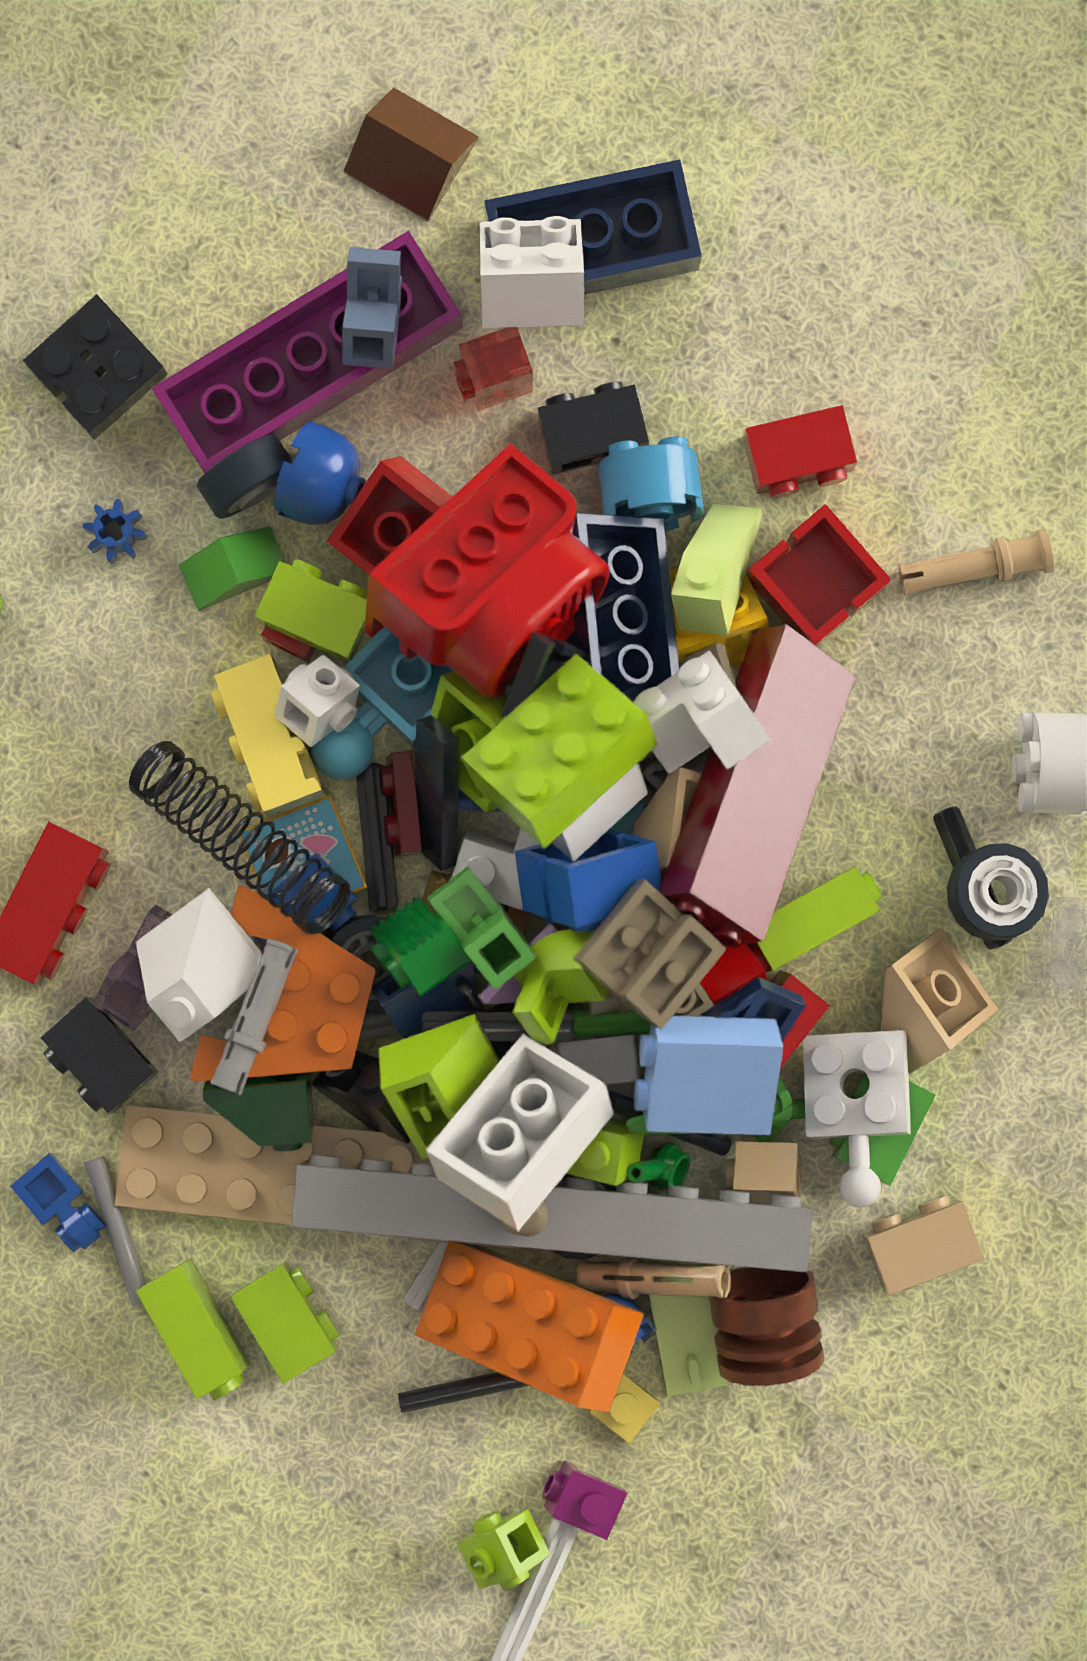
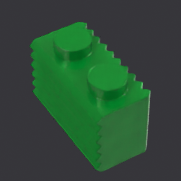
(417, 947)

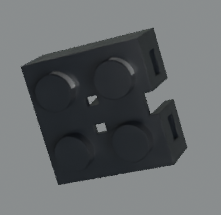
(93, 394)

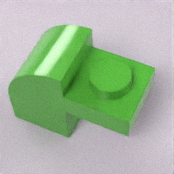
(482, 927)

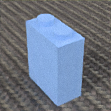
(710, 1075)

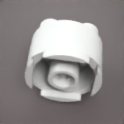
(1051, 763)

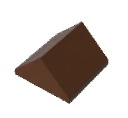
(409, 152)

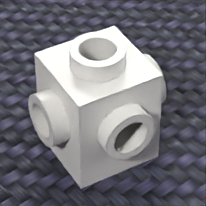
(317, 700)

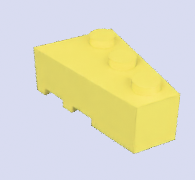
(274, 755)

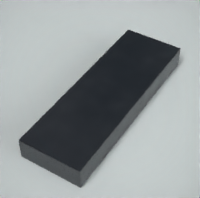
(437, 790)

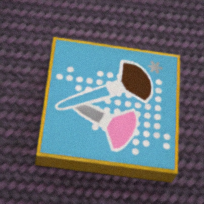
(317, 830)

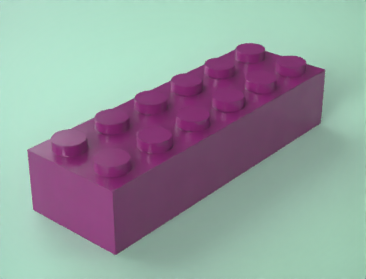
(292, 363)

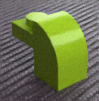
(552, 983)

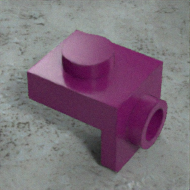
(583, 1500)

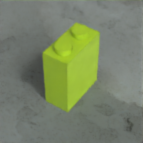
(819, 916)
(195, 1331)

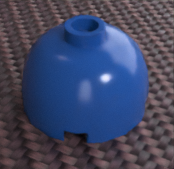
(320, 478)

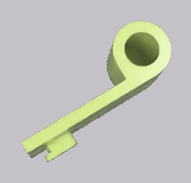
(685, 1338)

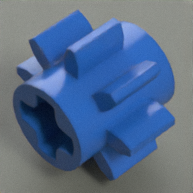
(100, 531)

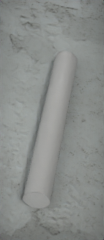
(116, 1228)

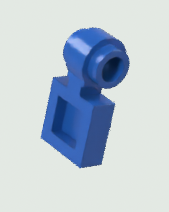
(49, 1192)

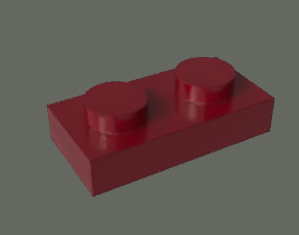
(402, 825)

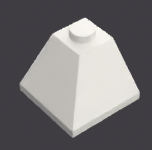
(196, 964)

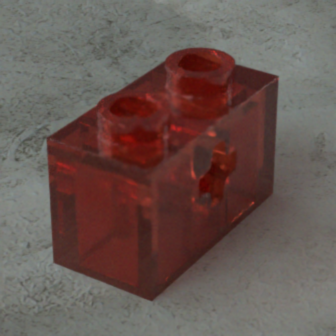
(493, 368)

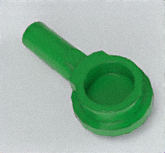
(665, 1167)

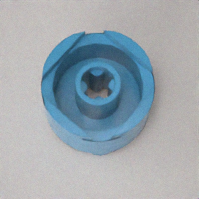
(652, 481)

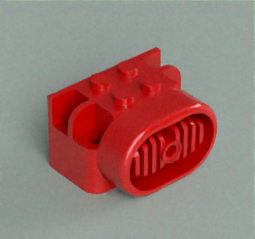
(487, 575)

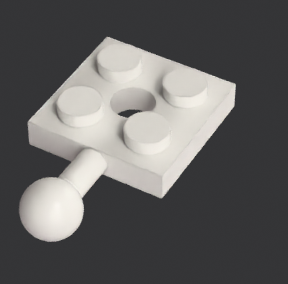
(878, 1113)

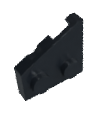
(540, 661)

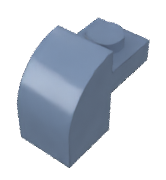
(371, 308)

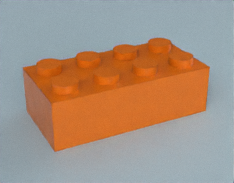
(529, 1325)

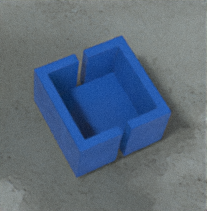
(589, 887)

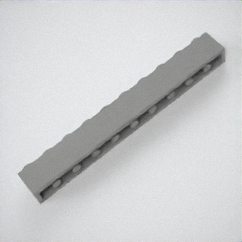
(579, 1216)

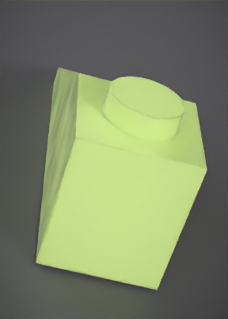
(715, 569)

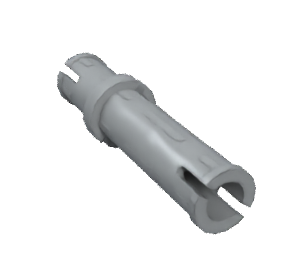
(251, 1025)

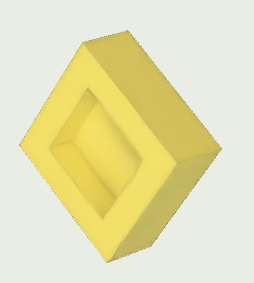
(629, 1409)

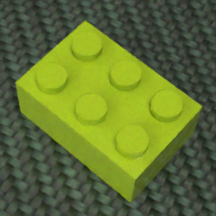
(560, 750)

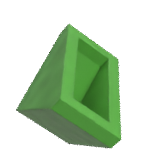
(231, 566)

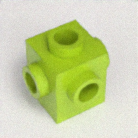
(503, 1549)

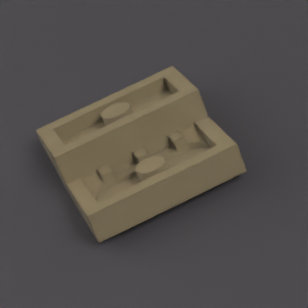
(649, 953)

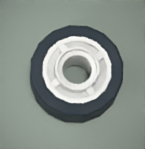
(1024, 884)

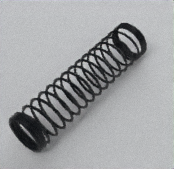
(310, 890)

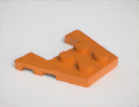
(319, 1006)

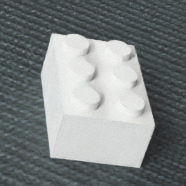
(520, 1132)

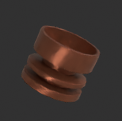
(767, 1327)

